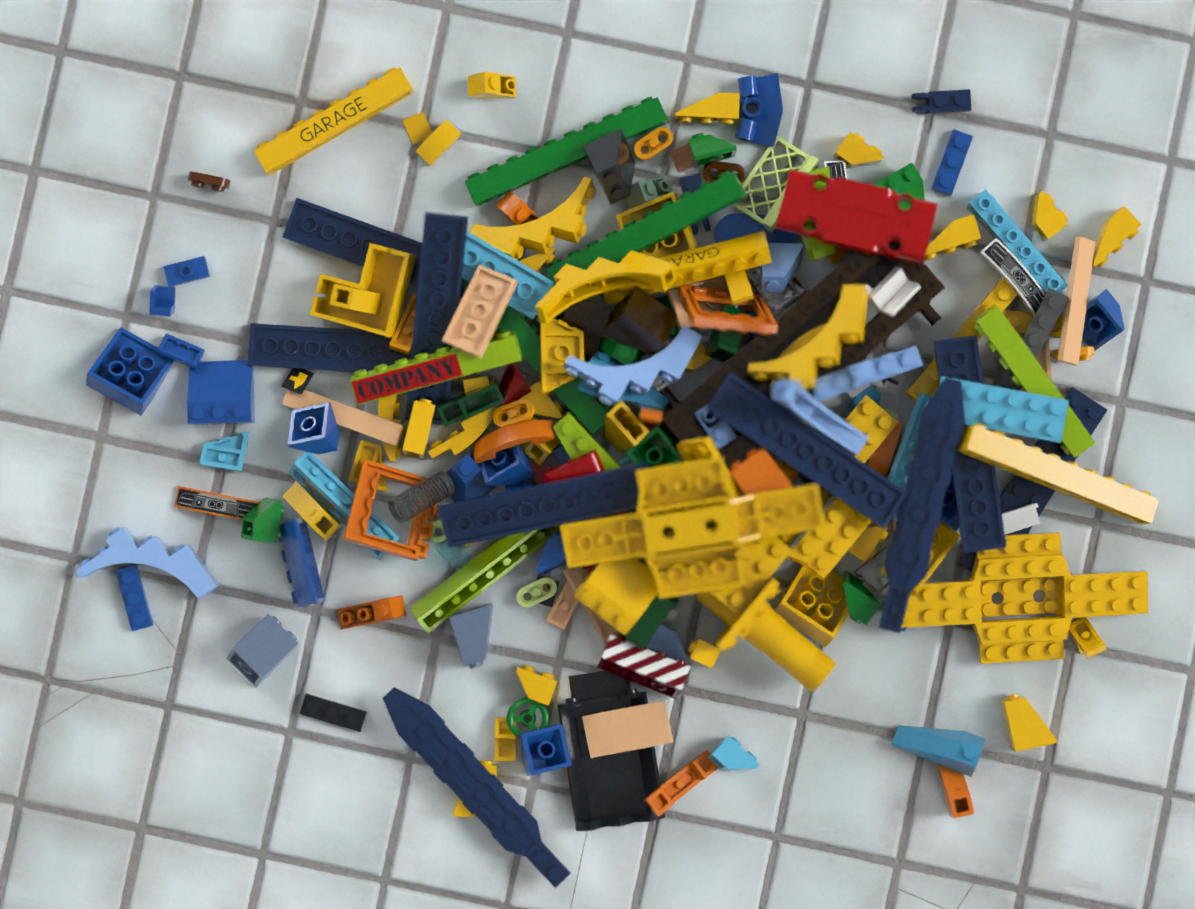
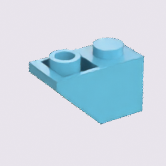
(731, 757)

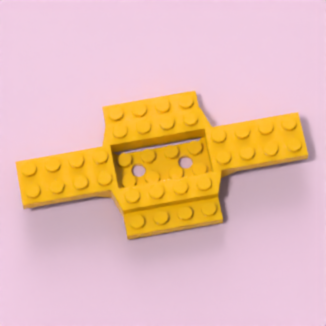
(821, 547)
(693, 557)
(1016, 572)

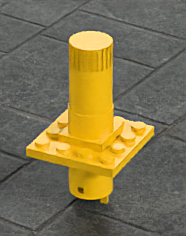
(772, 636)

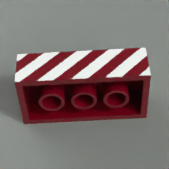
(643, 666)

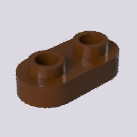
(721, 167)
(200, 179)

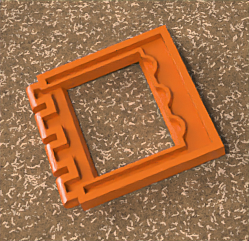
(701, 319)
(362, 507)

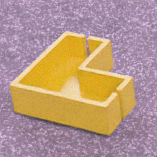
(384, 272)

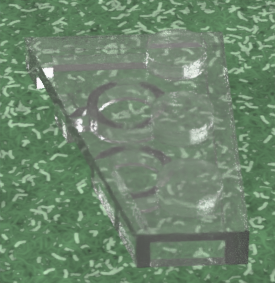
(775, 301)

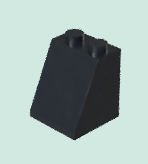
(612, 165)

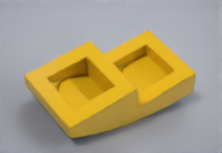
(438, 142)
(504, 741)

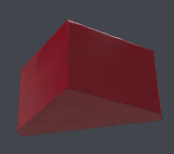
(513, 384)

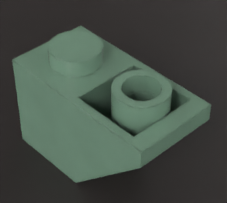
(647, 190)

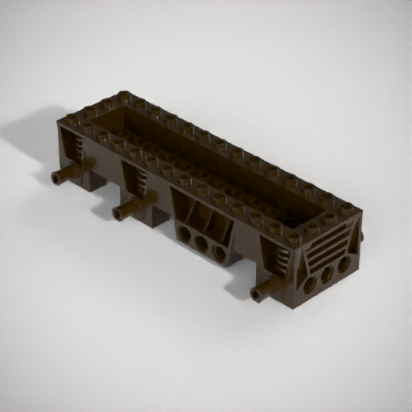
(807, 314)

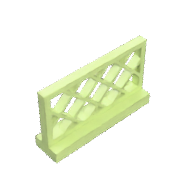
(769, 222)

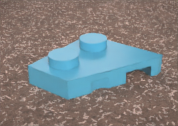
(226, 453)

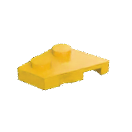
(370, 452)

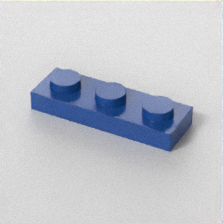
(952, 162)
(134, 597)

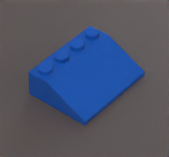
(301, 562)

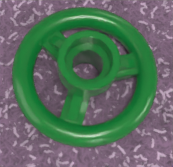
(531, 711)

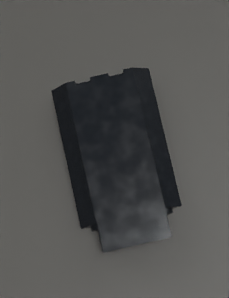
(612, 786)

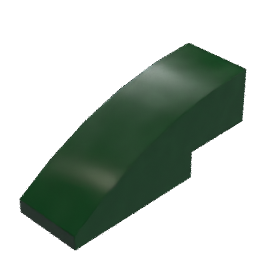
(469, 404)

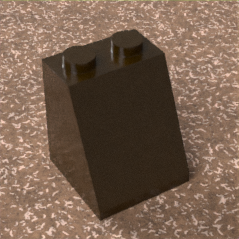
(590, 320)
(640, 322)

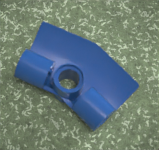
(766, 96)

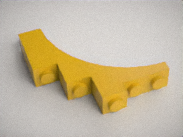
(539, 235)
(603, 276)
(825, 349)

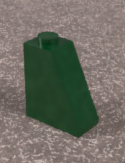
(724, 344)
(650, 620)

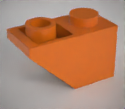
(515, 209)

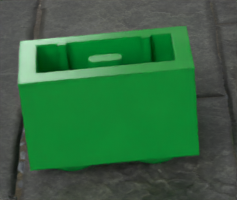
(263, 522)

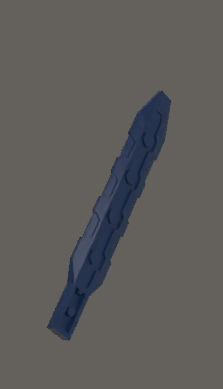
(921, 508)
(477, 788)

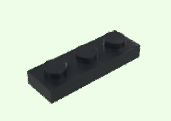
(333, 712)

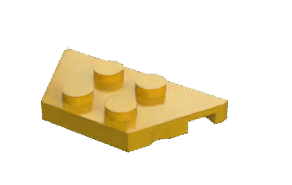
(556, 345)

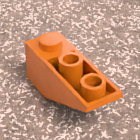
(371, 612)
(955, 792)

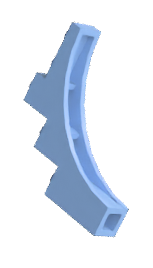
(868, 372)
(640, 376)
(816, 415)
(124, 549)

